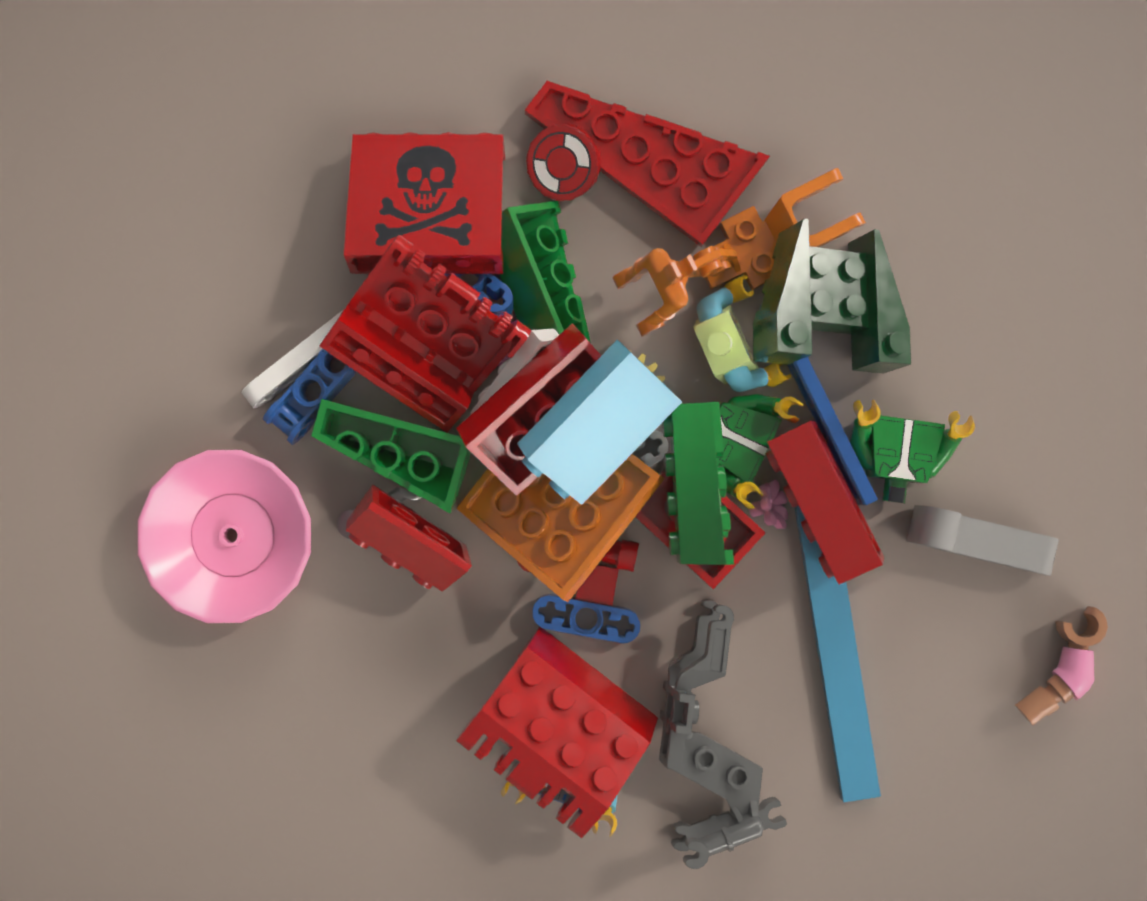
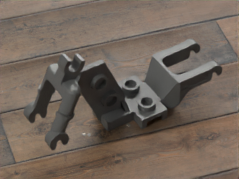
(705, 759)

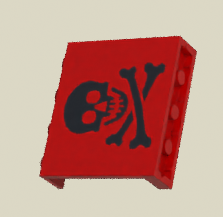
(431, 191)

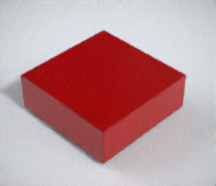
(599, 586)

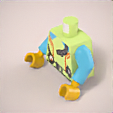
(726, 343)

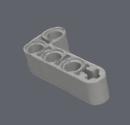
(982, 539)

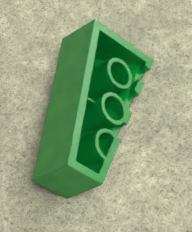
(538, 269)
(408, 454)
(697, 485)

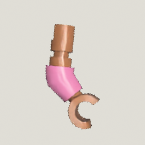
(1074, 671)

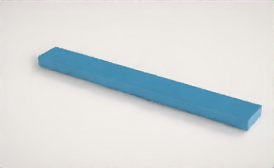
(840, 676)

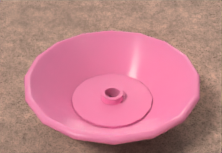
(187, 542)

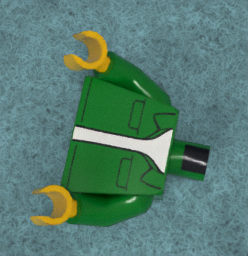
(746, 428)
(903, 448)

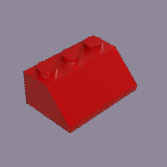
(408, 540)

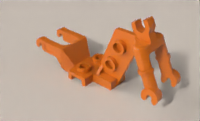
(745, 251)

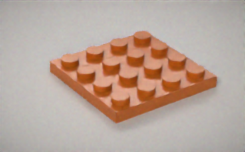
(558, 535)

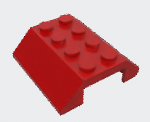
(422, 335)
(564, 730)

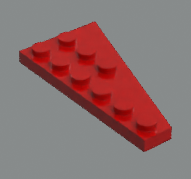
(660, 163)

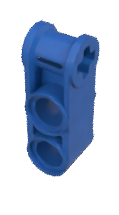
(295, 404)

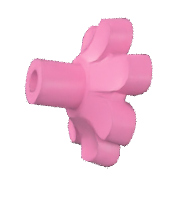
(771, 505)

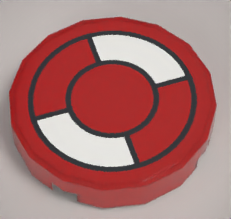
(563, 162)

